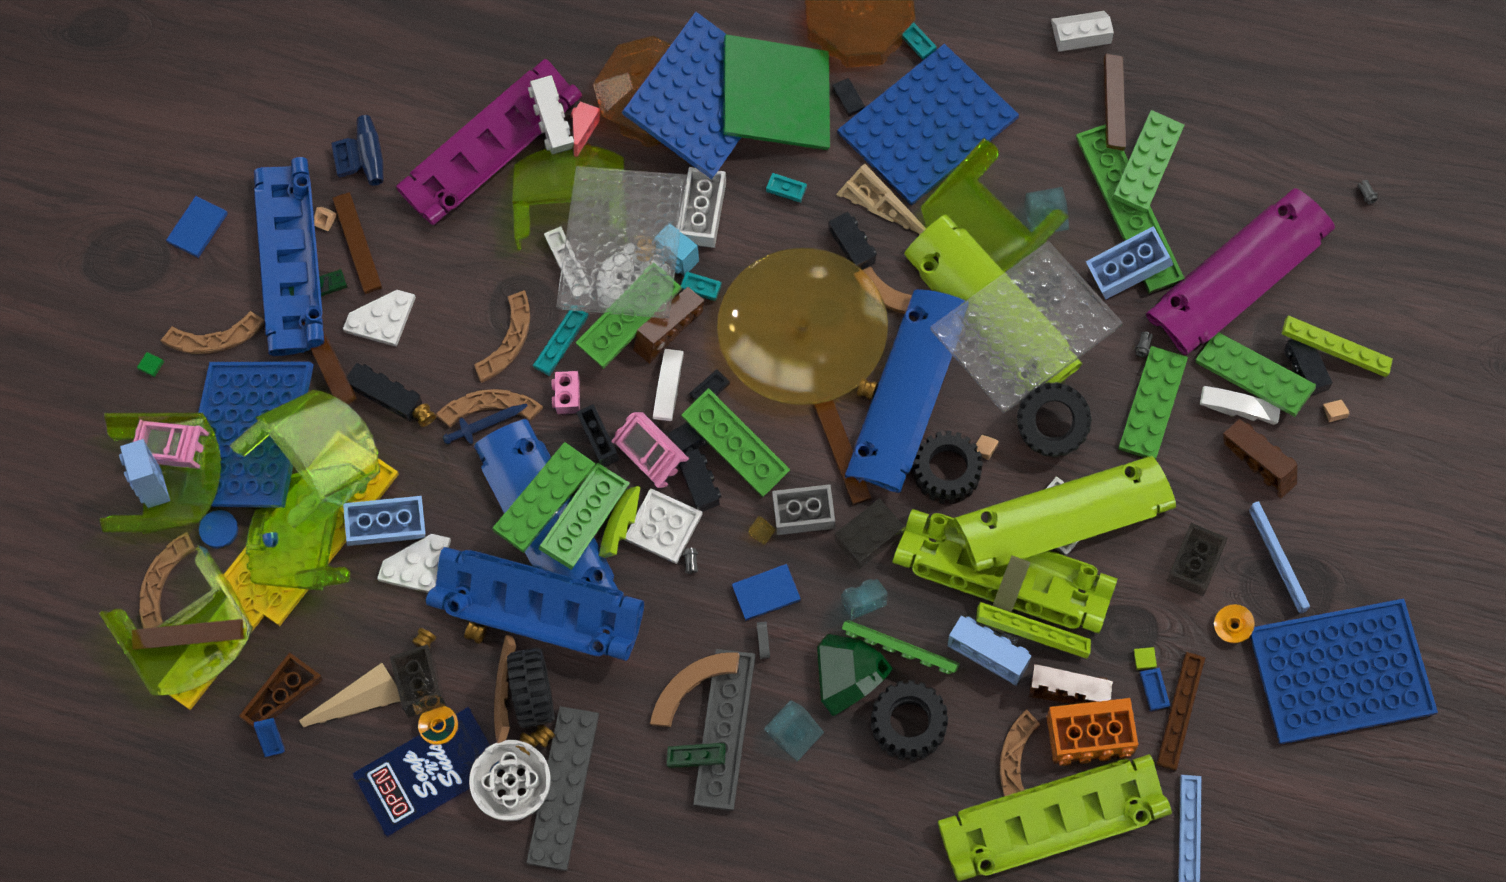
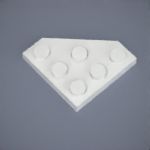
(381, 319)
(415, 565)

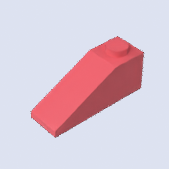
(584, 123)

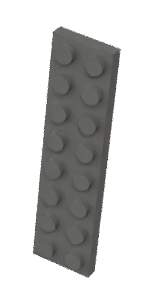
(725, 724)
(568, 769)

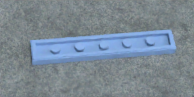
(1279, 557)
(1189, 828)

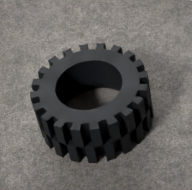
(941, 488)

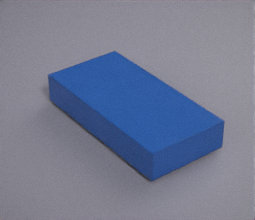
(1154, 689)
(269, 737)

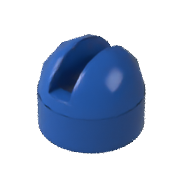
(270, 539)

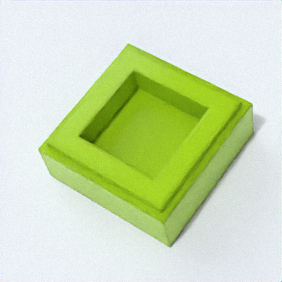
(1145, 658)

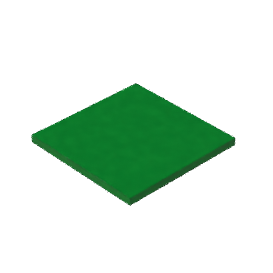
(776, 92)

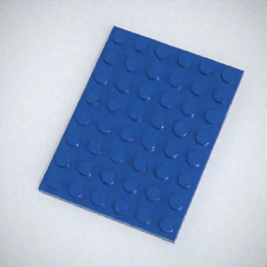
(685, 98)
(927, 124)
(231, 402)
(1342, 671)

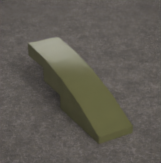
(1010, 585)

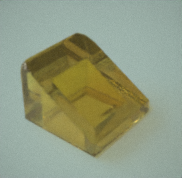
(761, 530)

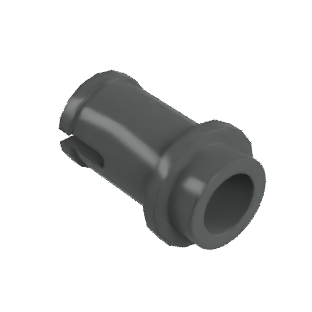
(1369, 195)
(1143, 346)
(690, 560)

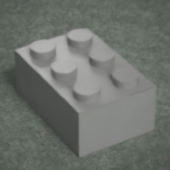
(803, 509)

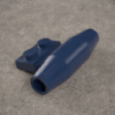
(364, 152)

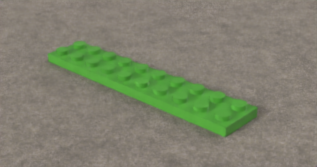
(1107, 170)

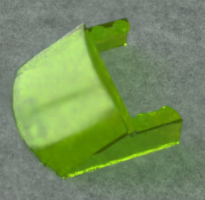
(550, 179)
(983, 214)
(326, 447)
(189, 488)
(297, 558)
(186, 666)

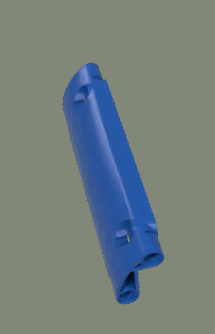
(288, 258)
(904, 395)
(511, 474)
(536, 603)

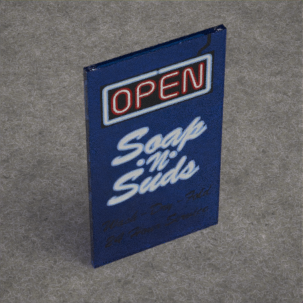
(422, 774)

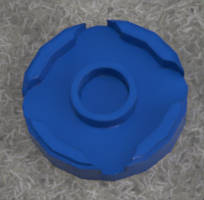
(218, 529)

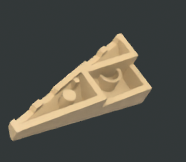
(873, 194)
(367, 692)

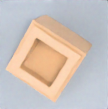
(324, 218)
(1336, 410)
(986, 446)

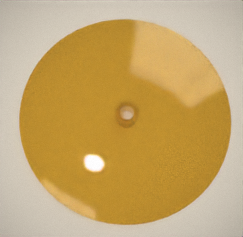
(798, 290)

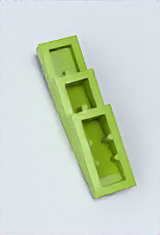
(622, 516)

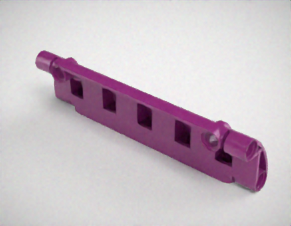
(481, 146)
(1241, 270)

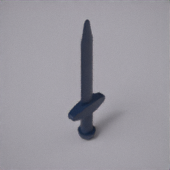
(467, 430)

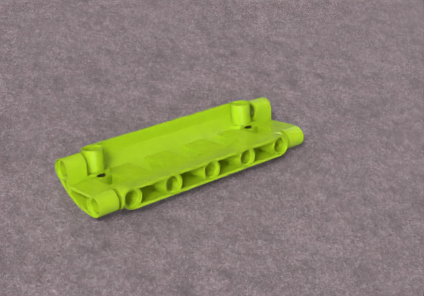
(961, 267)
(1065, 513)
(1047, 589)
(1053, 817)

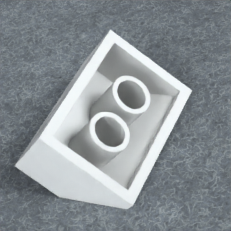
(1082, 30)

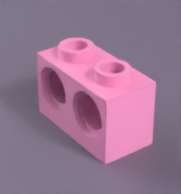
(569, 392)

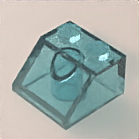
(1042, 203)
(864, 598)
(794, 730)

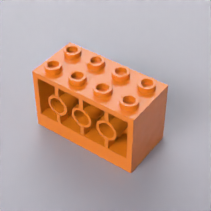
(1096, 719)

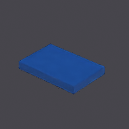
(197, 227)
(766, 592)

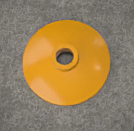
(1234, 614)
(432, 718)

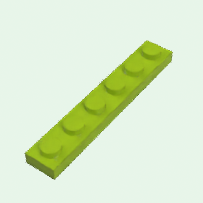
(1337, 346)
(1033, 630)

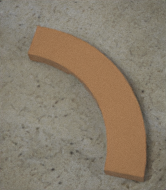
(892, 298)
(216, 341)
(512, 342)
(487, 400)
(156, 576)
(688, 679)
(501, 692)
(1012, 752)

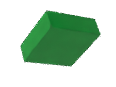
(150, 364)

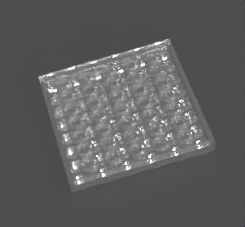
(622, 242)
(1026, 326)

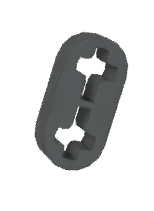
(763, 640)

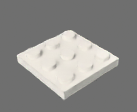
(663, 526)

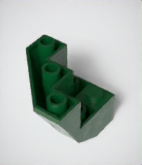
(848, 671)

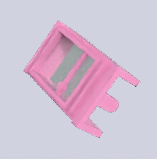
(171, 442)
(649, 448)

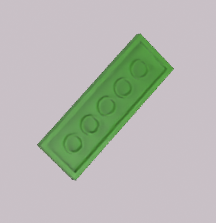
(1148, 161)
(612, 334)
(1256, 374)
(1153, 403)
(735, 442)
(543, 497)
(584, 516)
(892, 644)

